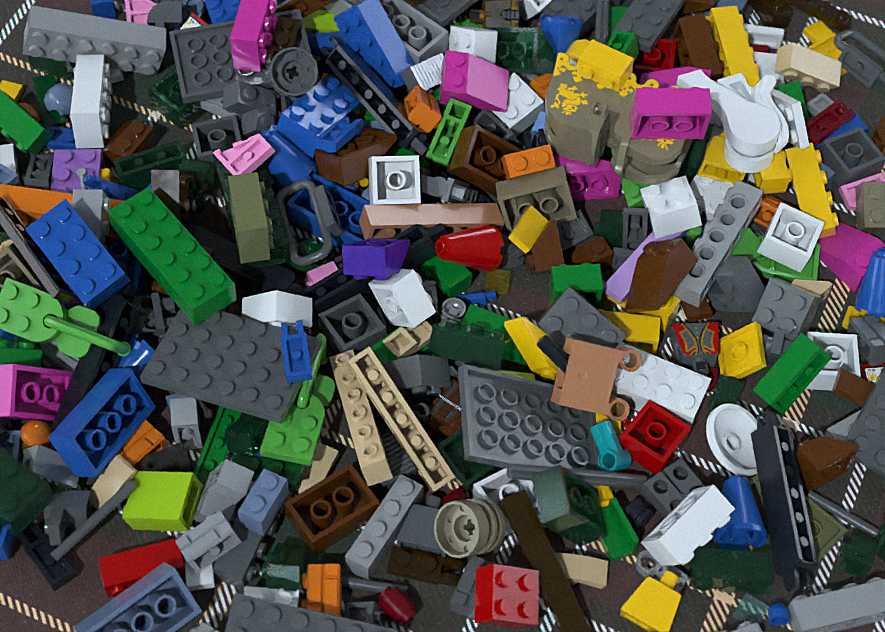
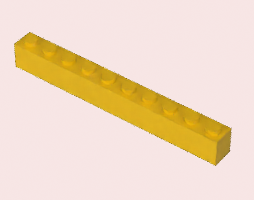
(738, 58)

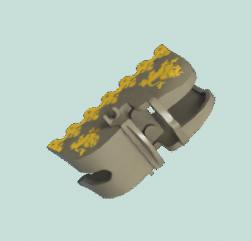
(588, 117)

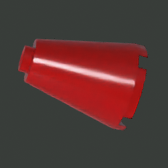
(472, 248)

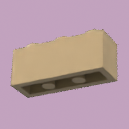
(808, 67)

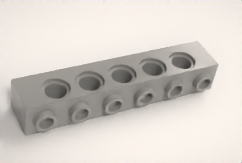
(719, 240)

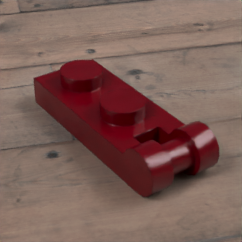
(828, 122)

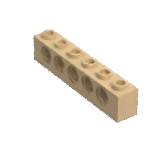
(400, 419)
(361, 421)

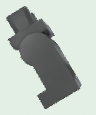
(446, 188)
(150, 320)
(670, 487)

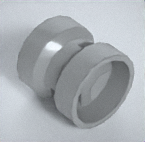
(453, 308)

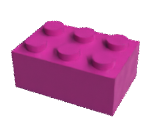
(252, 34)
(670, 113)

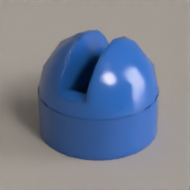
(778, 614)

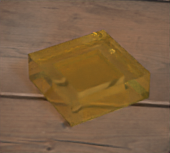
(498, 281)

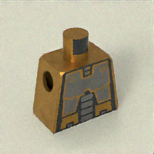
(497, 14)

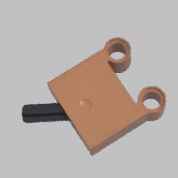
(588, 375)

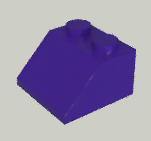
(374, 258)

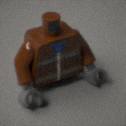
(444, 413)

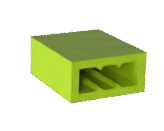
(162, 501)

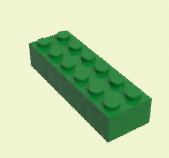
(172, 256)

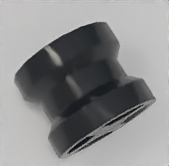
(638, 514)

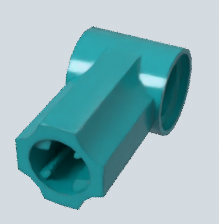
(609, 448)

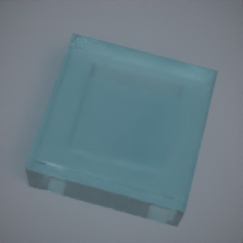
(750, 610)

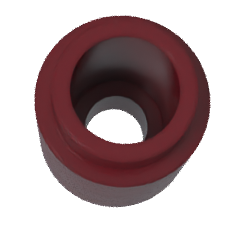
(397, 605)

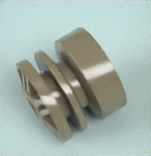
(469, 527)

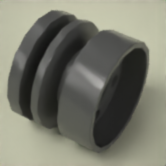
(305, 68)

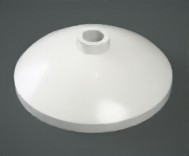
(730, 438)

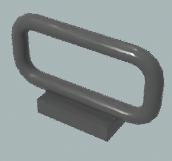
(857, 62)
(326, 217)

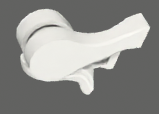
(749, 117)

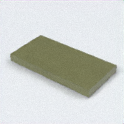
(824, 528)

